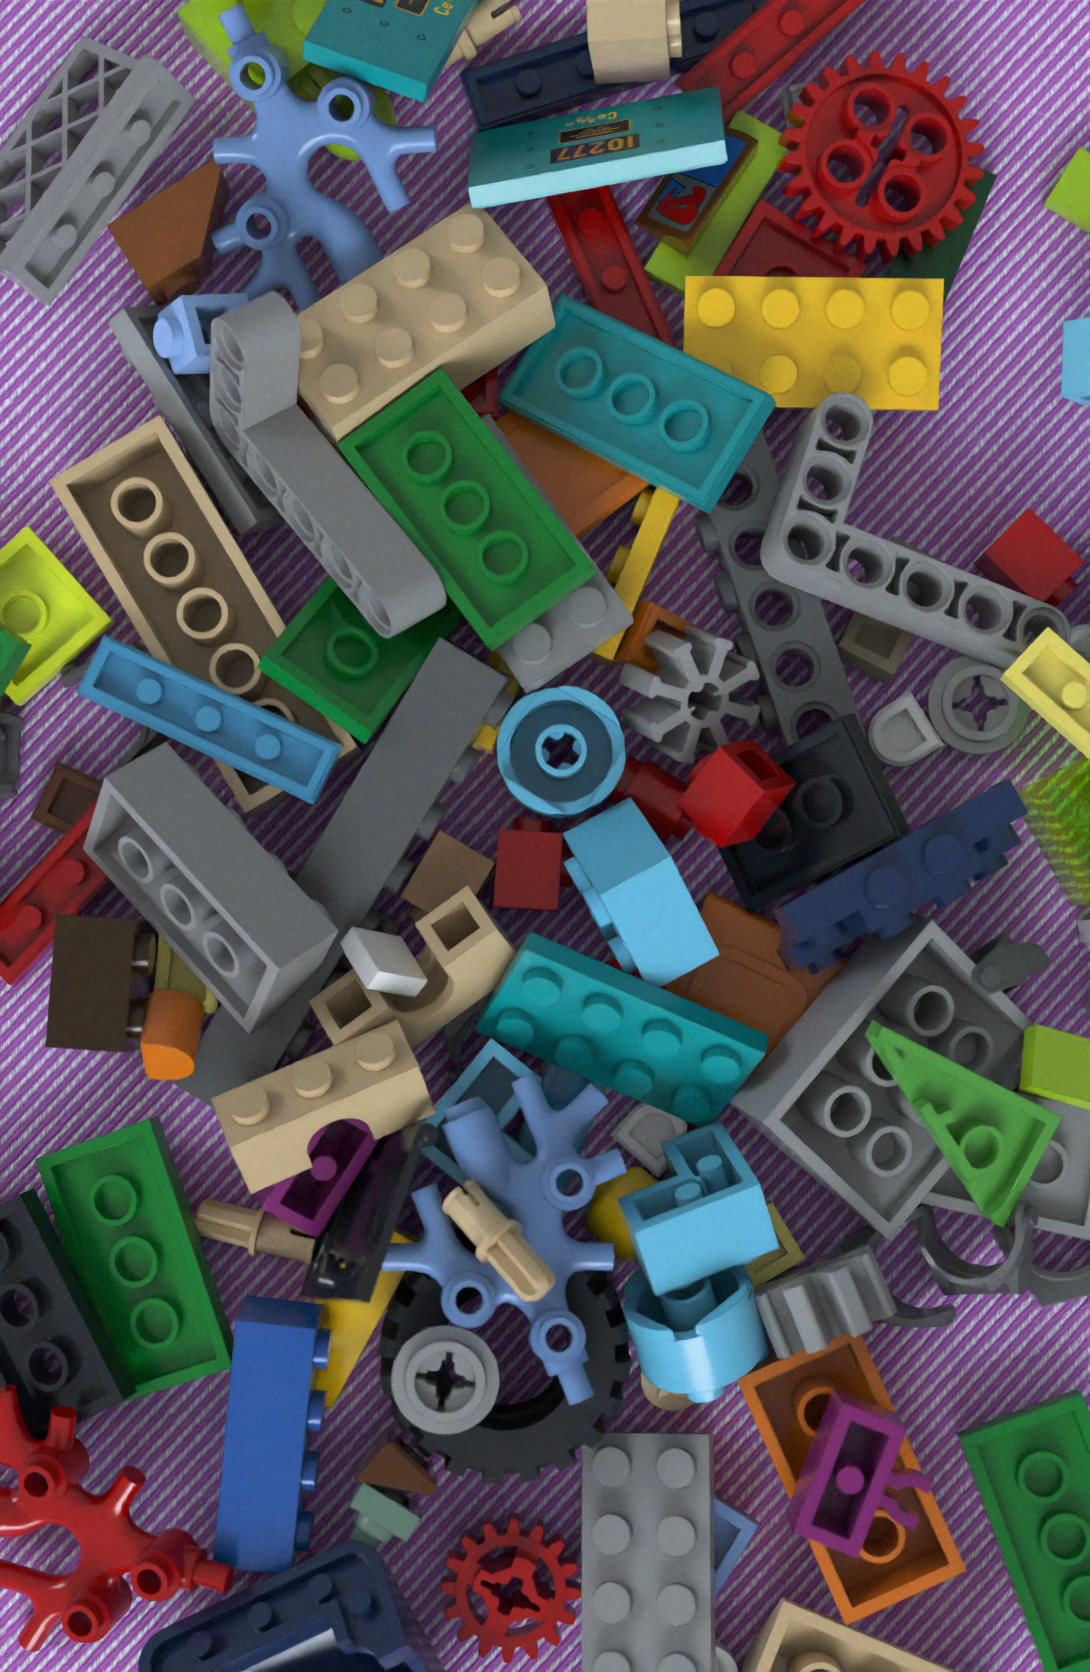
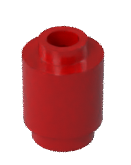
(656, 796)

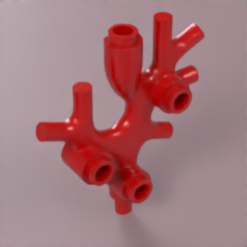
(110, 1542)

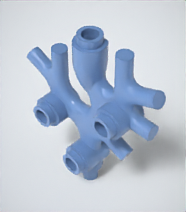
(281, 147)
(536, 1204)

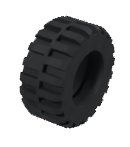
(526, 1433)

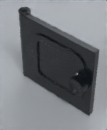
(366, 1219)

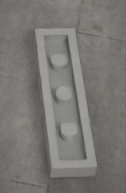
(186, 406)

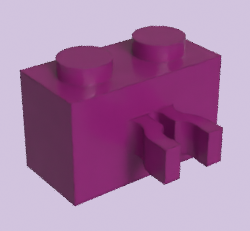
(314, 1194)
(848, 1475)

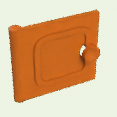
(574, 480)
(748, 975)

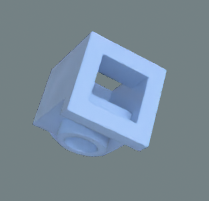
(185, 329)

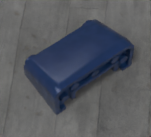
(314, 1617)

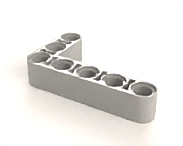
(304, 476)
(885, 563)

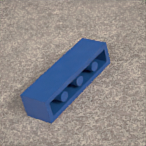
(269, 1434)

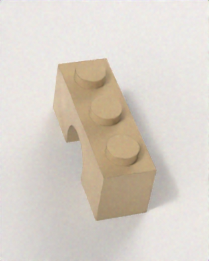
(461, 960)
(279, 1113)

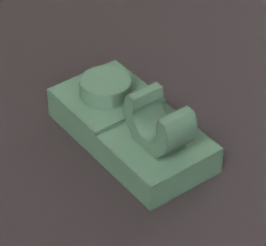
(382, 1513)

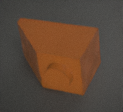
(171, 233)

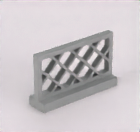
(93, 175)

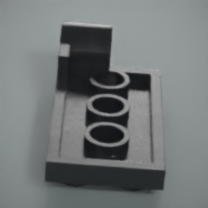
(61, 1320)

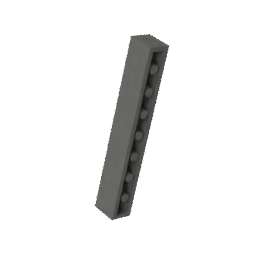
(367, 847)

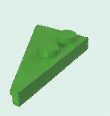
(979, 1125)

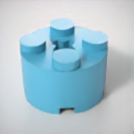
(552, 717)
(696, 1335)

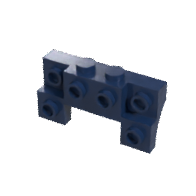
(900, 877)

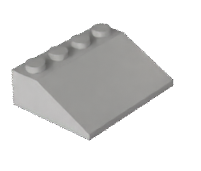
(833, 1099)

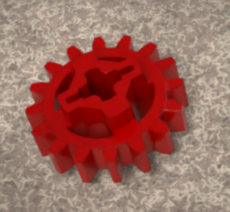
(532, 1601)

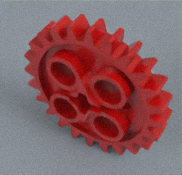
(831, 131)

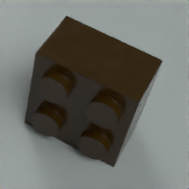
(100, 982)

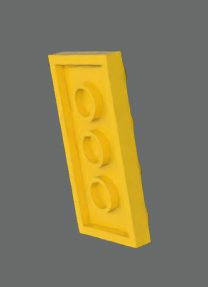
(821, 337)

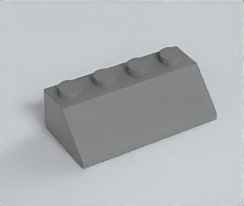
(207, 885)

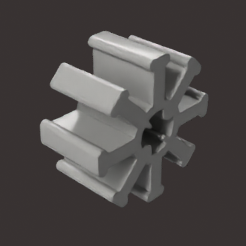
(689, 693)
(824, 1301)

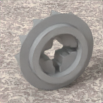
(958, 727)
(465, 1403)

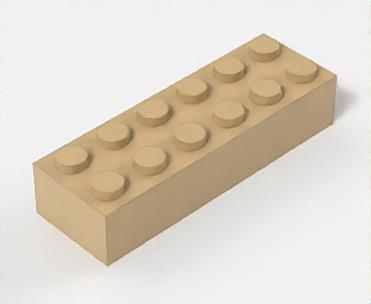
(185, 581)

